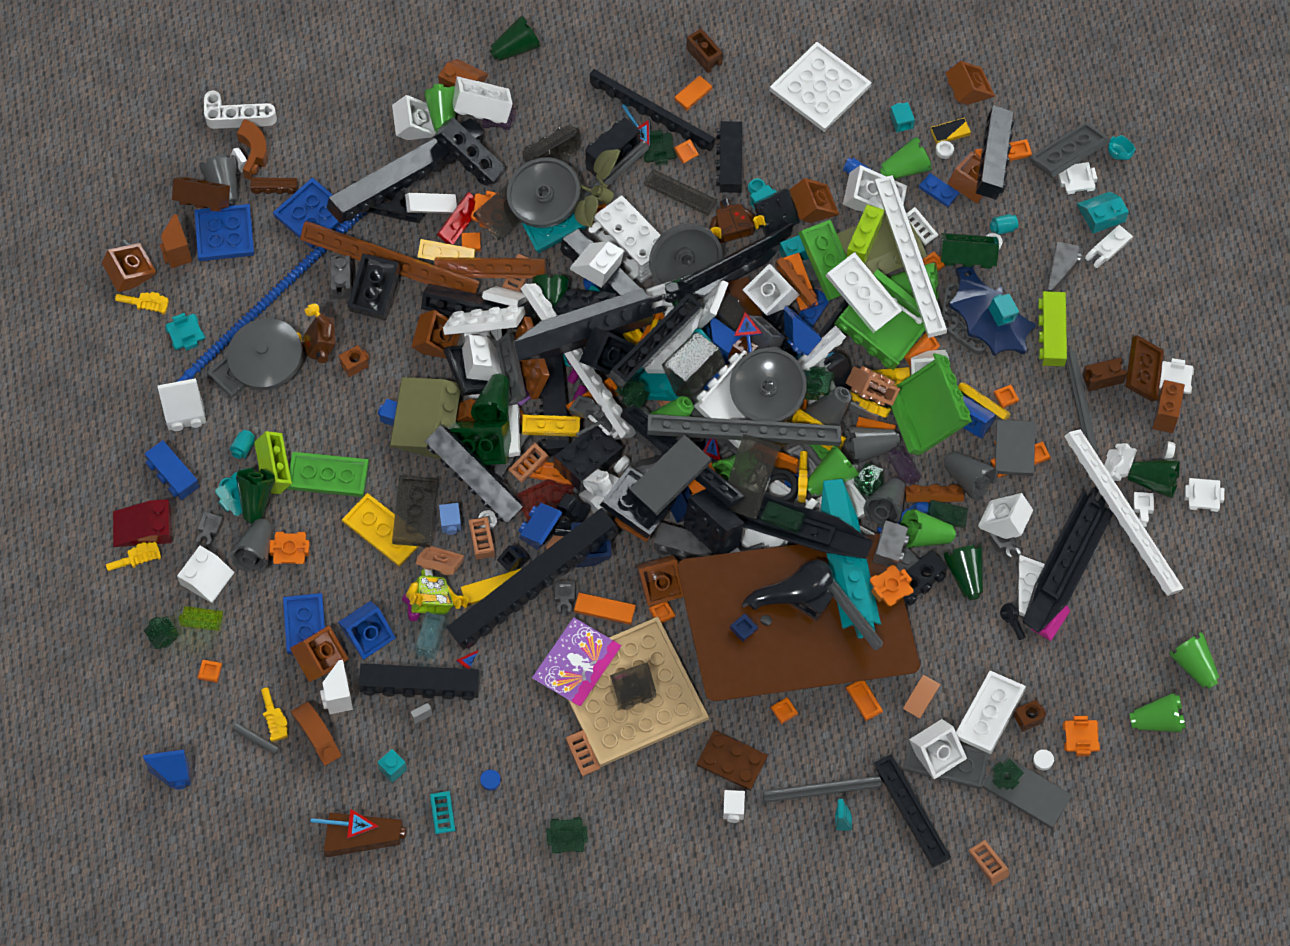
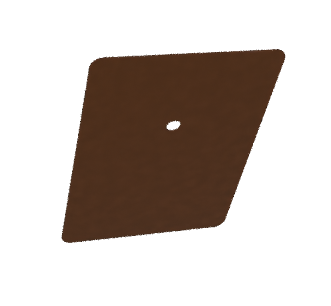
(794, 648)

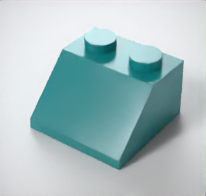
(1103, 211)

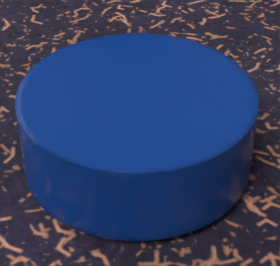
(490, 780)

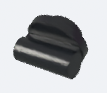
(561, 528)

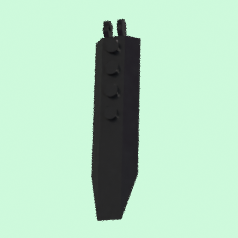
(729, 267)
(574, 328)
(816, 532)
(1068, 560)

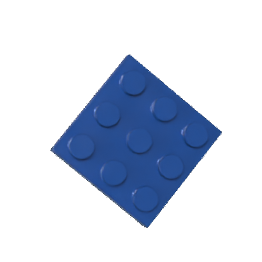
(306, 205)
(224, 233)

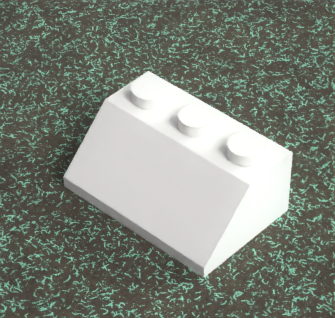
(482, 100)

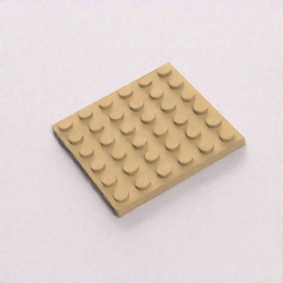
(675, 708)

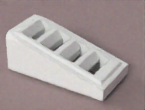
(923, 223)

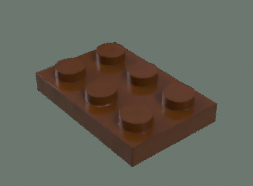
(1144, 368)
(732, 760)

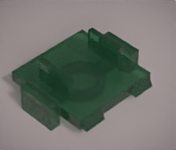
(660, 148)
(818, 382)
(567, 835)

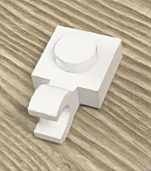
(1143, 504)

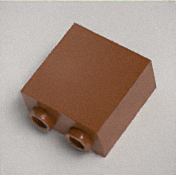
(1168, 406)

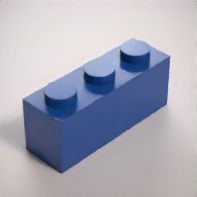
(171, 470)

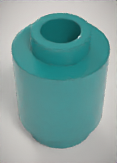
(1004, 224)
(242, 444)

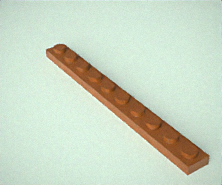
(409, 266)

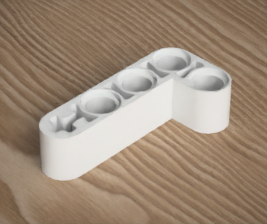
(239, 112)

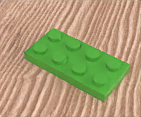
(824, 253)
(328, 474)

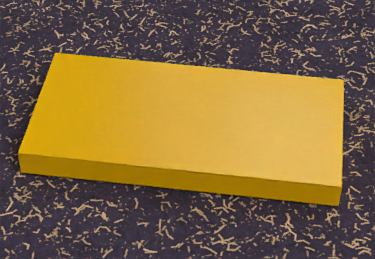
(376, 525)

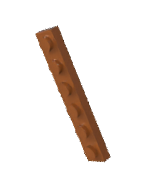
(493, 267)

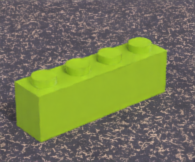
(1053, 328)

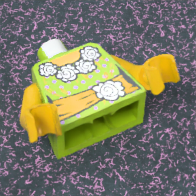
(433, 595)

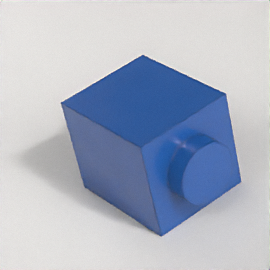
(387, 412)

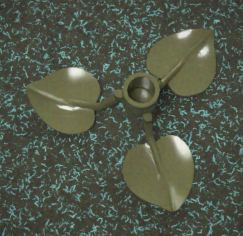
(587, 208)

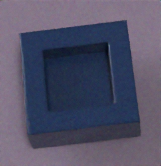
(743, 627)

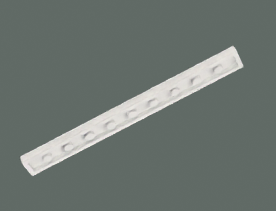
(910, 256)
(587, 374)
(1124, 512)

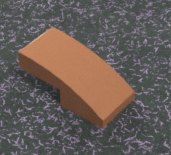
(921, 696)

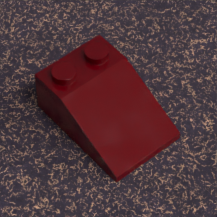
(143, 524)

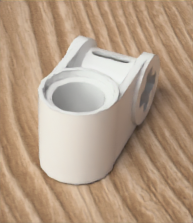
(598, 483)

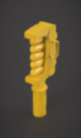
(146, 301)
(870, 406)
(802, 478)
(140, 554)
(275, 719)

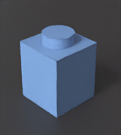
(450, 518)

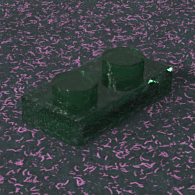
(948, 513)
(783, 517)

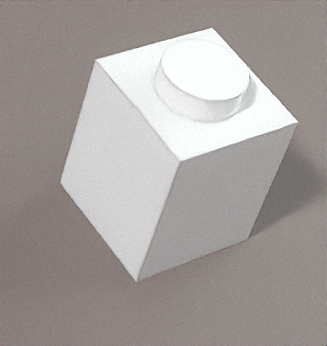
(733, 805)

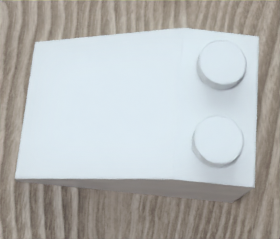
(862, 189)
(182, 404)

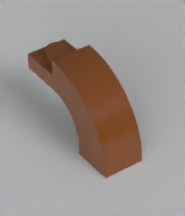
(253, 137)
(316, 732)

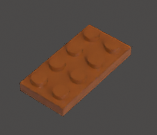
(533, 370)

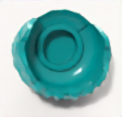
(1121, 148)

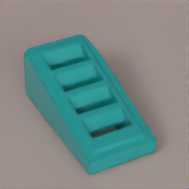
(438, 796)
(843, 816)

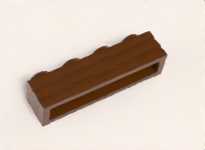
(273, 185)

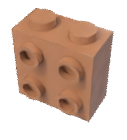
(873, 385)

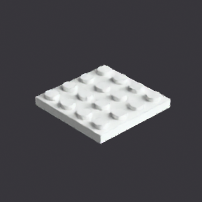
(820, 86)

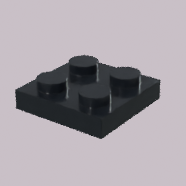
(777, 211)

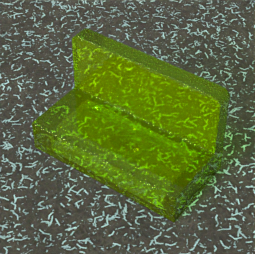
(201, 618)

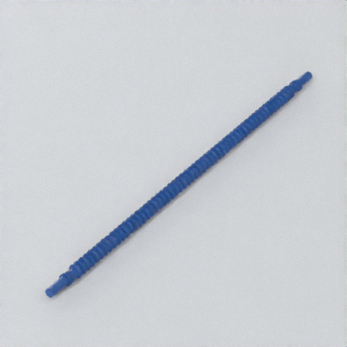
(196, 367)

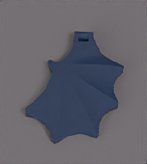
(973, 303)

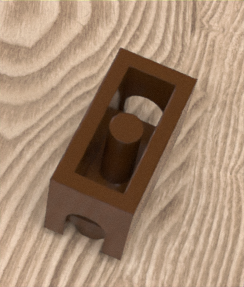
(704, 52)
(1104, 374)

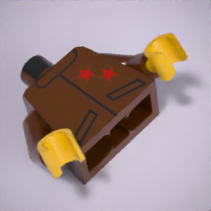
(734, 222)
(320, 336)

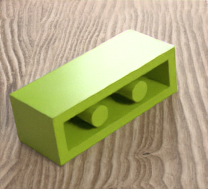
(866, 232)
(272, 457)

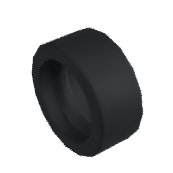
(781, 474)

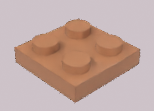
(440, 559)

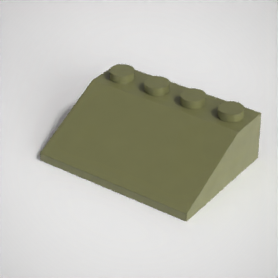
(884, 252)
(420, 410)

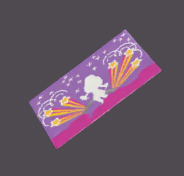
(576, 661)

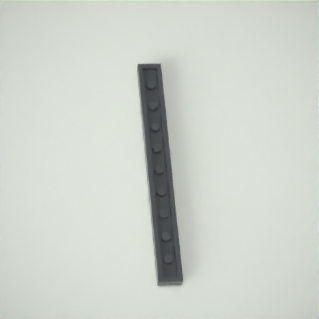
(734, 429)

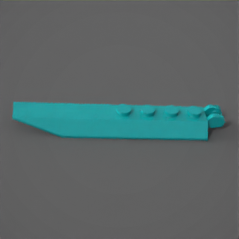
(849, 572)

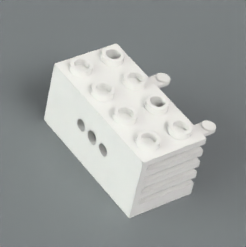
(629, 232)

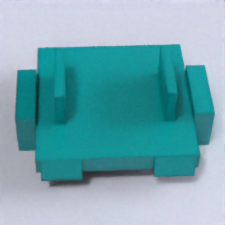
(185, 331)
(229, 496)

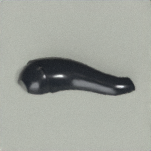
(803, 585)

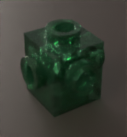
(633, 393)
(869, 479)
(161, 632)
(1014, 774)

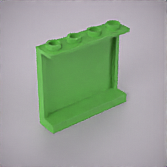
(892, 339)
(930, 406)

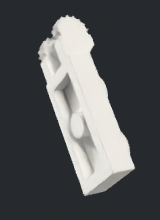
(1109, 245)

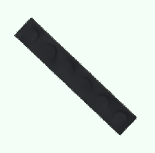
(912, 811)

